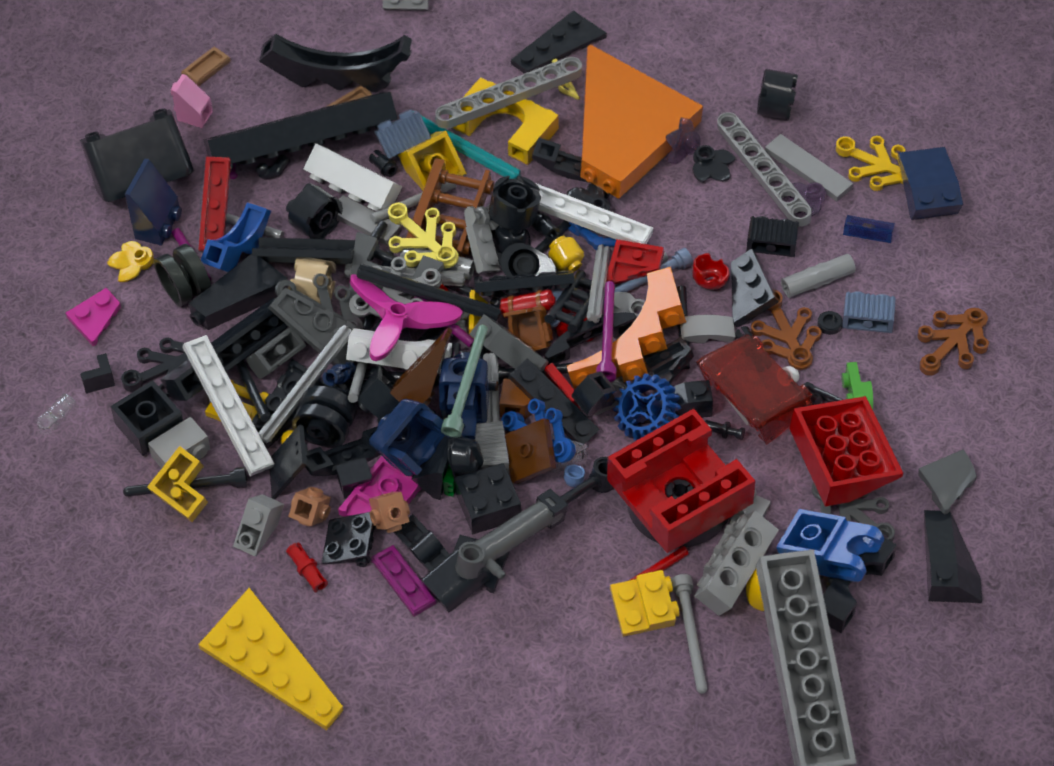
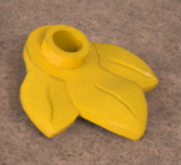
(131, 260)

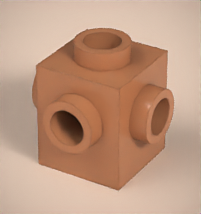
(310, 506)
(389, 511)

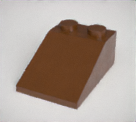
(421, 377)

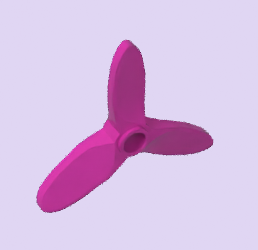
(399, 315)

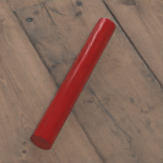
(667, 561)

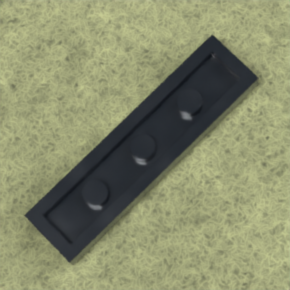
(538, 386)

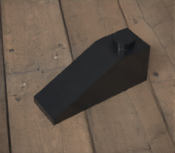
(695, 396)

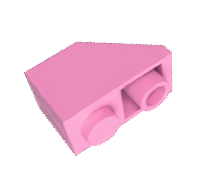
(190, 102)

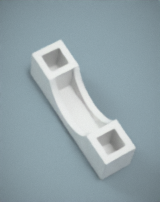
(402, 355)

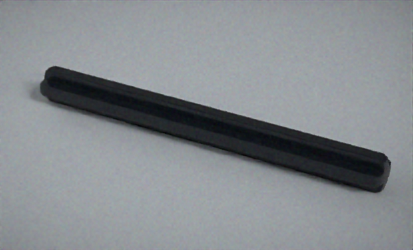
(426, 291)

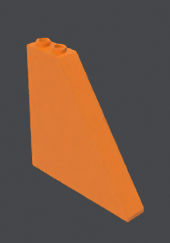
(626, 122)

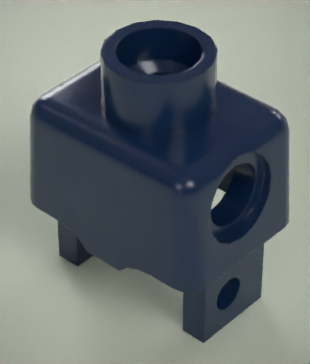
(478, 397)
(408, 436)

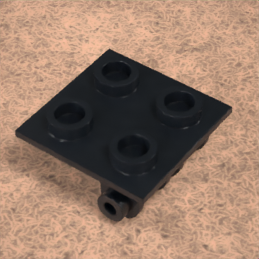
(349, 539)

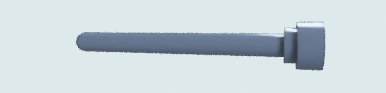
(681, 259)

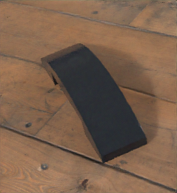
(557, 161)
(561, 347)
(324, 462)

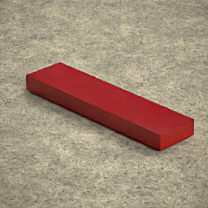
(214, 199)

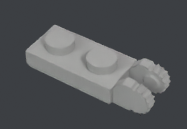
(481, 240)

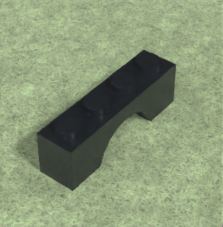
(837, 598)

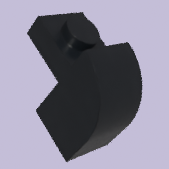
(594, 393)

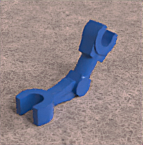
(590, 237)

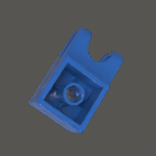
(834, 543)

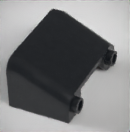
(117, 157)

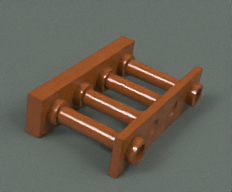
(432, 195)

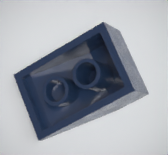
(930, 183)
(152, 205)

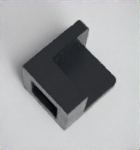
(98, 378)
(352, 474)

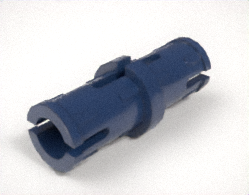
(338, 371)

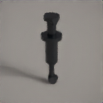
(726, 429)

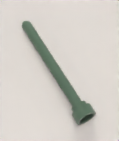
(453, 425)

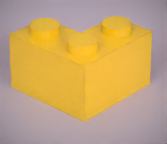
(173, 484)

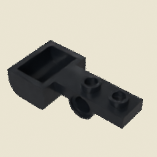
(442, 577)

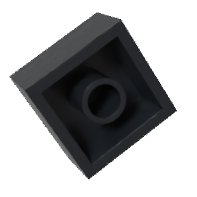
(145, 415)
(487, 498)

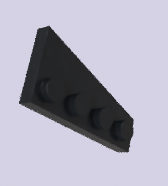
(558, 42)
(284, 386)

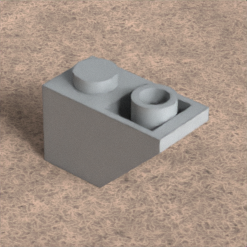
(257, 523)

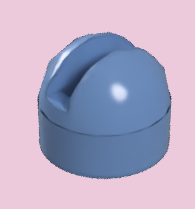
(574, 475)

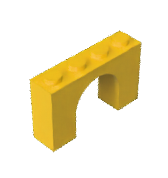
(536, 121)

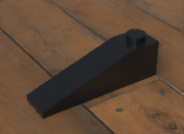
(948, 562)

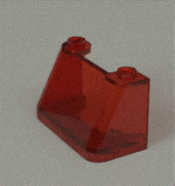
(755, 385)

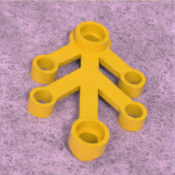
(877, 164)

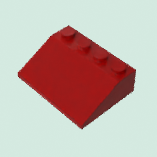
(844, 449)

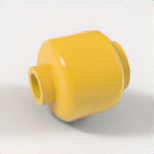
(566, 254)

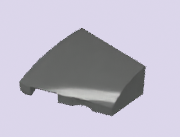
(948, 478)

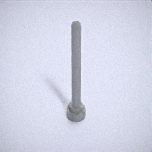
(683, 586)

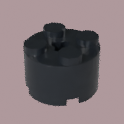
(777, 94)
(514, 203)
(314, 212)

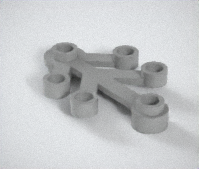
(363, 311)

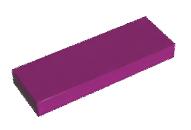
(403, 580)

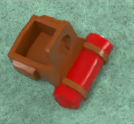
(527, 316)

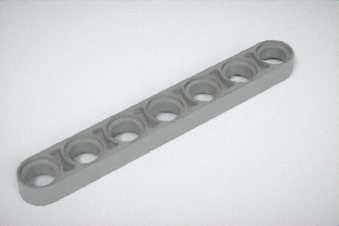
(501, 100)
(766, 177)

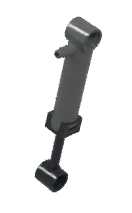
(546, 512)

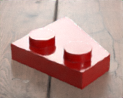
(633, 261)

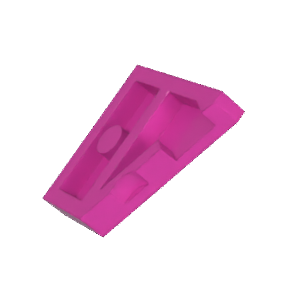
(94, 315)

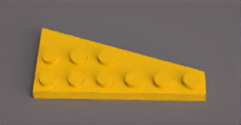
(261, 652)

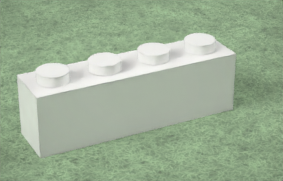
(351, 177)

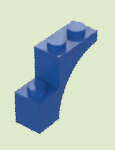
(244, 236)

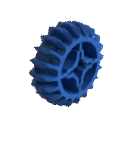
(630, 417)

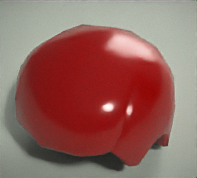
(706, 267)

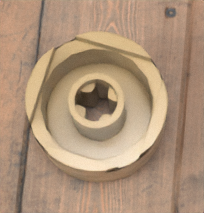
(305, 271)

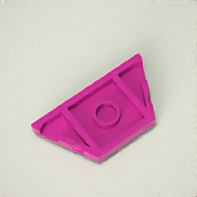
(384, 480)

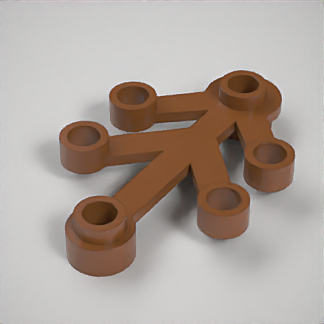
(789, 335)
(954, 337)

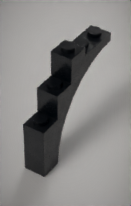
(336, 69)

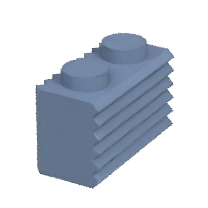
(402, 133)
(869, 312)

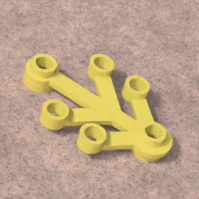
(423, 239)

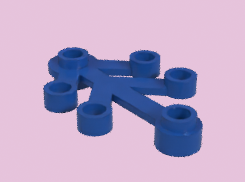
(563, 447)

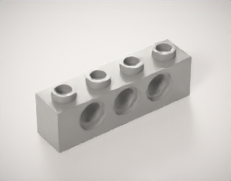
(759, 535)

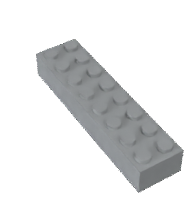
(805, 660)

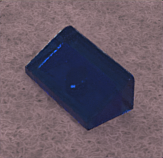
(868, 229)

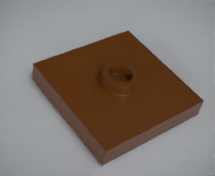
(530, 451)

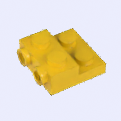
(644, 603)

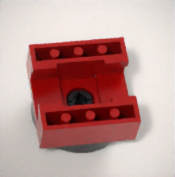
(678, 484)

